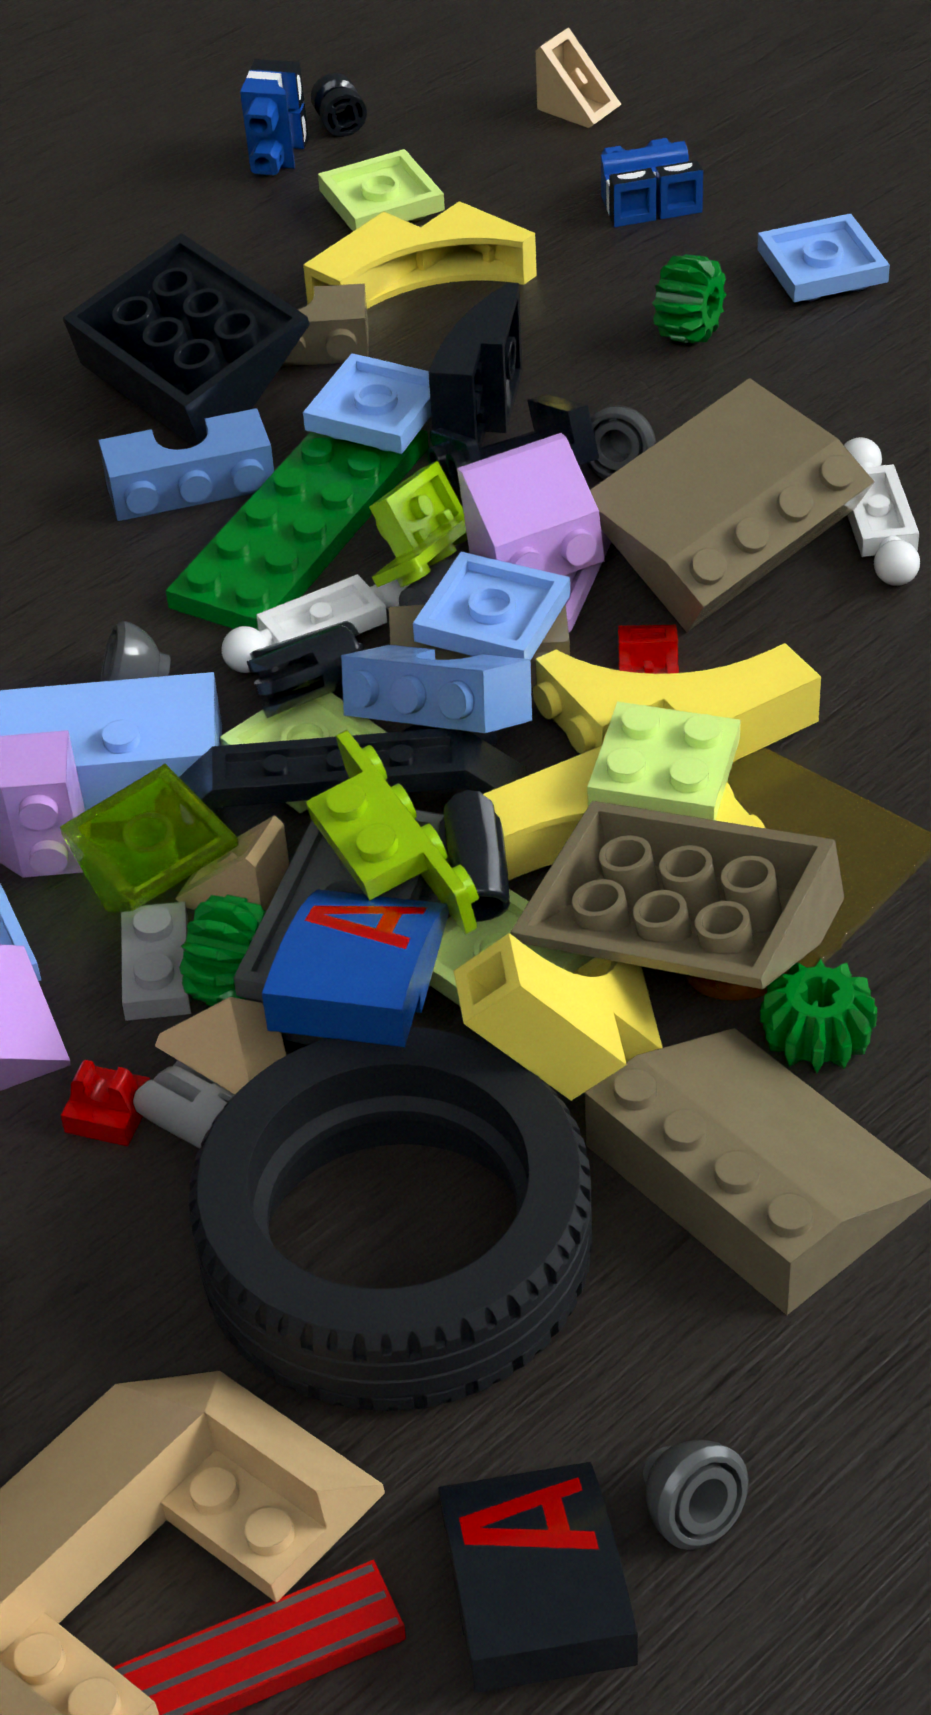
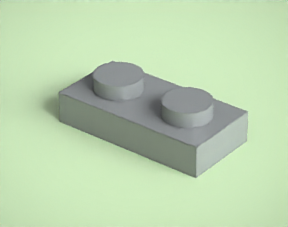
(152, 961)

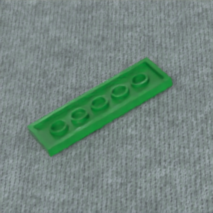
(290, 529)

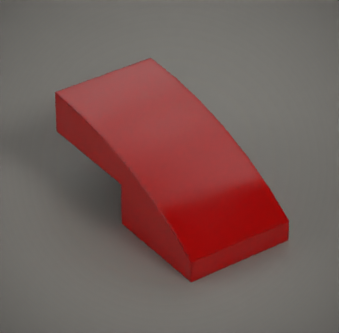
(648, 648)

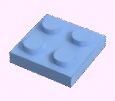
(823, 258)
(372, 404)
(491, 608)

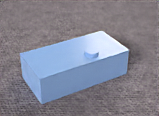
(121, 725)

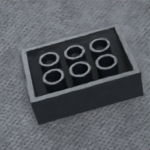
(185, 336)

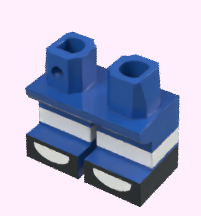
(273, 115)
(649, 181)

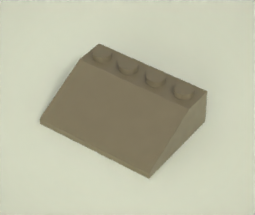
(727, 499)
(686, 895)
(751, 1162)

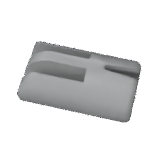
(181, 1102)

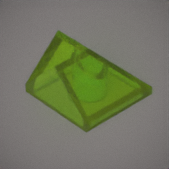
(145, 840)

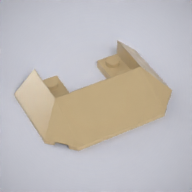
(141, 1455)

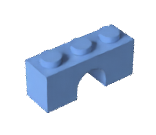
(156, 479)
(456, 694)

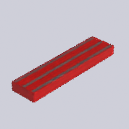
(271, 1646)

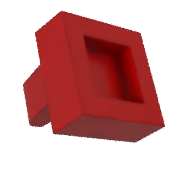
(103, 1104)

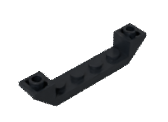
(311, 766)

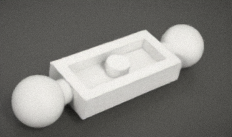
(884, 519)
(342, 601)

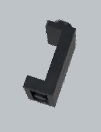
(549, 417)

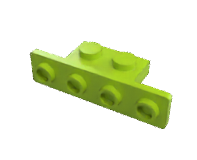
(420, 524)
(379, 838)

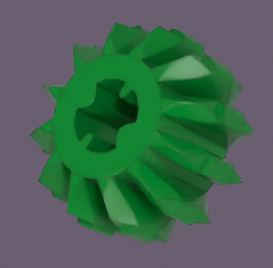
(689, 298)
(217, 946)
(818, 1014)

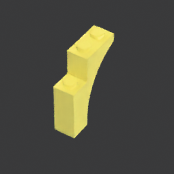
(402, 257)
(768, 693)
(547, 806)
(556, 1021)

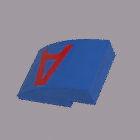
(354, 967)

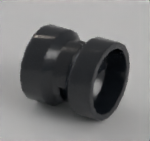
(338, 104)

